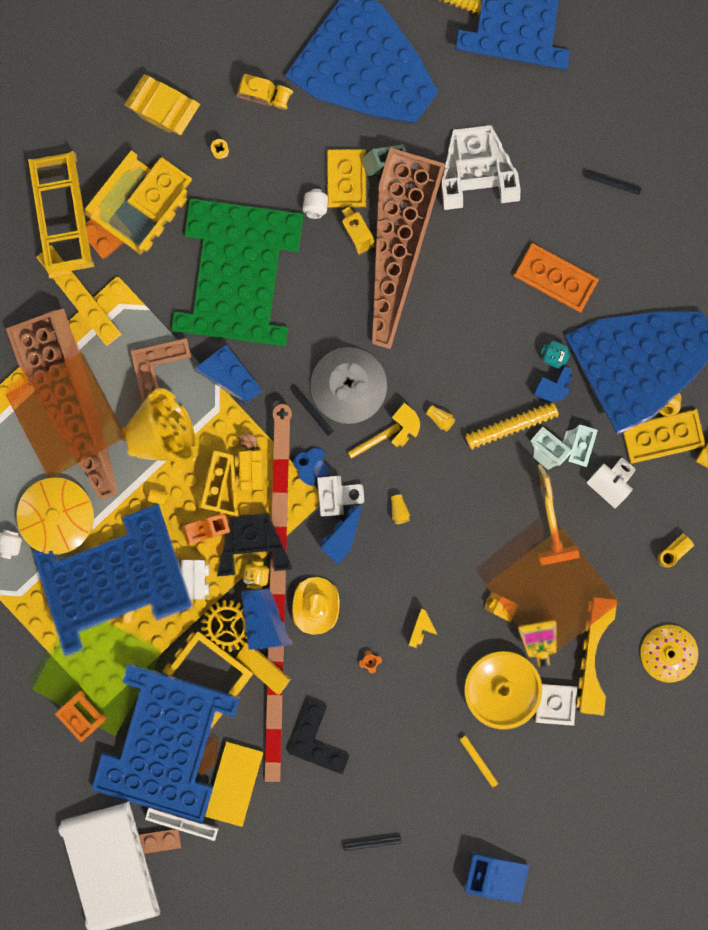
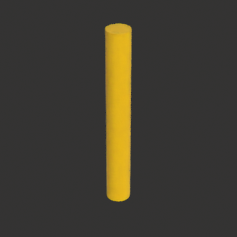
(373, 441)
(479, 762)

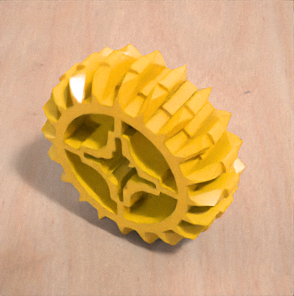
(239, 614)

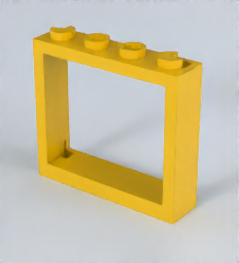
(192, 640)

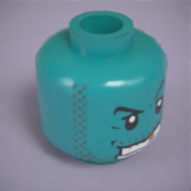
(555, 354)

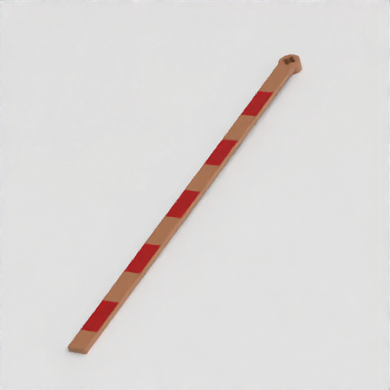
(277, 587)

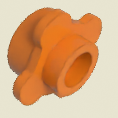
(365, 662)

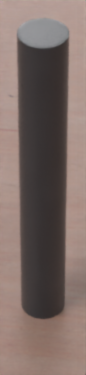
(613, 182)
(312, 411)
(372, 843)

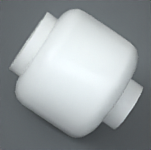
(315, 204)
(9, 544)

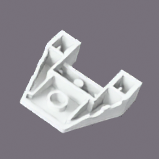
(477, 163)

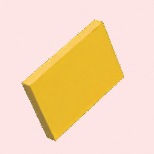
(346, 179)
(159, 190)

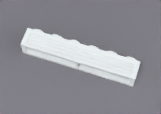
(179, 823)

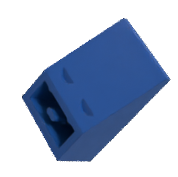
(341, 541)
(496, 878)

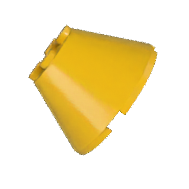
(160, 430)

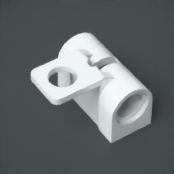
(612, 482)
(334, 495)

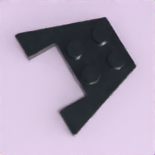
(252, 535)

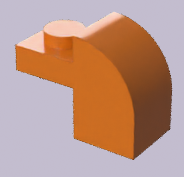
(206, 529)

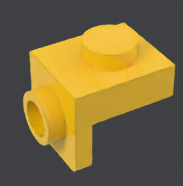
(494, 606)

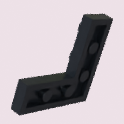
(304, 745)

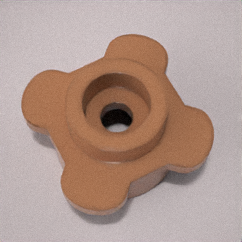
(248, 441)

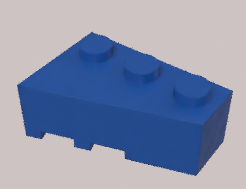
(230, 375)
(263, 621)

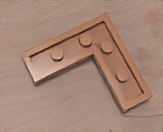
(147, 358)
(160, 840)

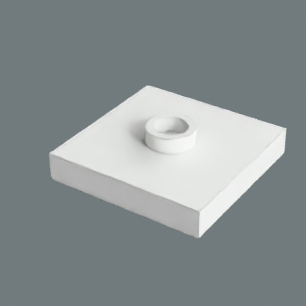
(557, 705)

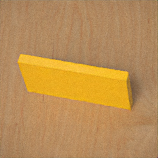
(664, 436)
(234, 784)

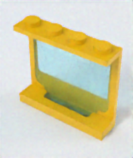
(121, 219)

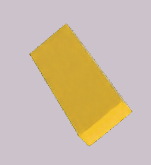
(263, 669)

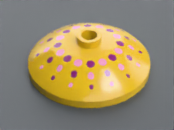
(656, 648)

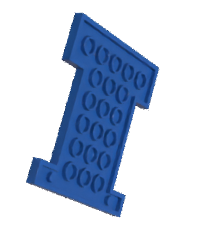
(516, 32)
(114, 579)
(165, 745)

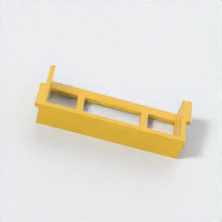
(62, 268)

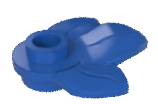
(314, 465)

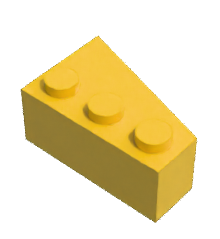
(219, 485)

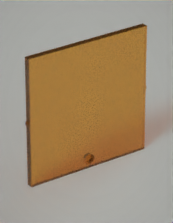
(65, 415)
(555, 585)

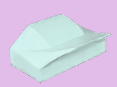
(581, 443)
(548, 449)

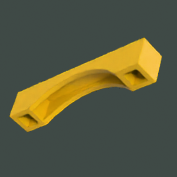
(592, 697)

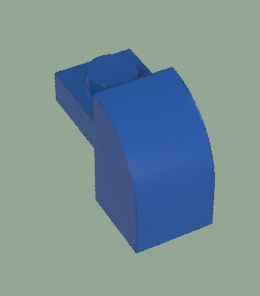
(551, 391)

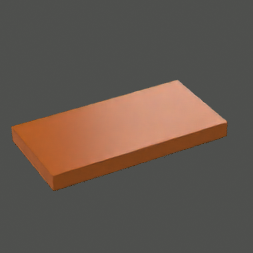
(556, 277)

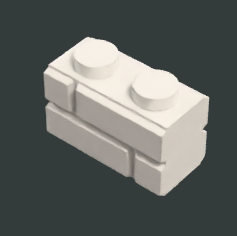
(194, 576)

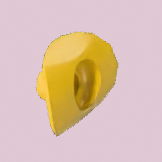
(315, 605)

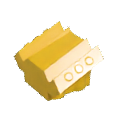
(161, 105)

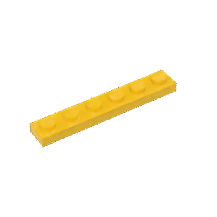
(84, 302)

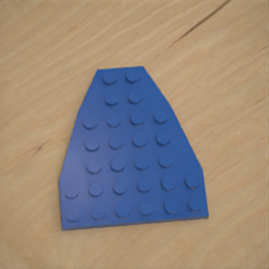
(364, 64)
(640, 361)

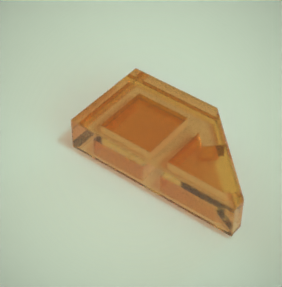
(209, 756)

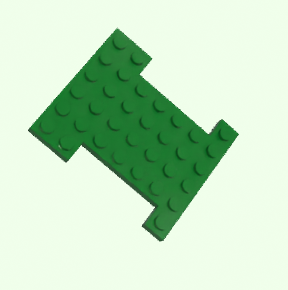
(238, 270)

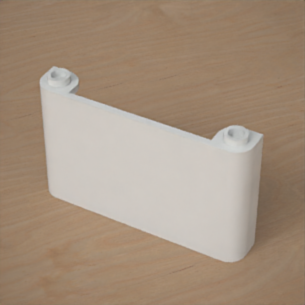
(109, 867)

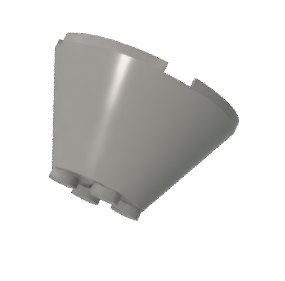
(345, 403)

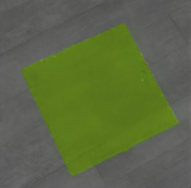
(98, 673)

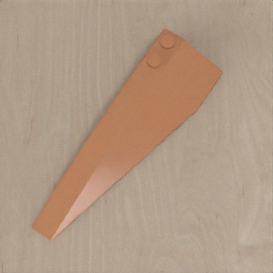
(404, 210)
(39, 348)

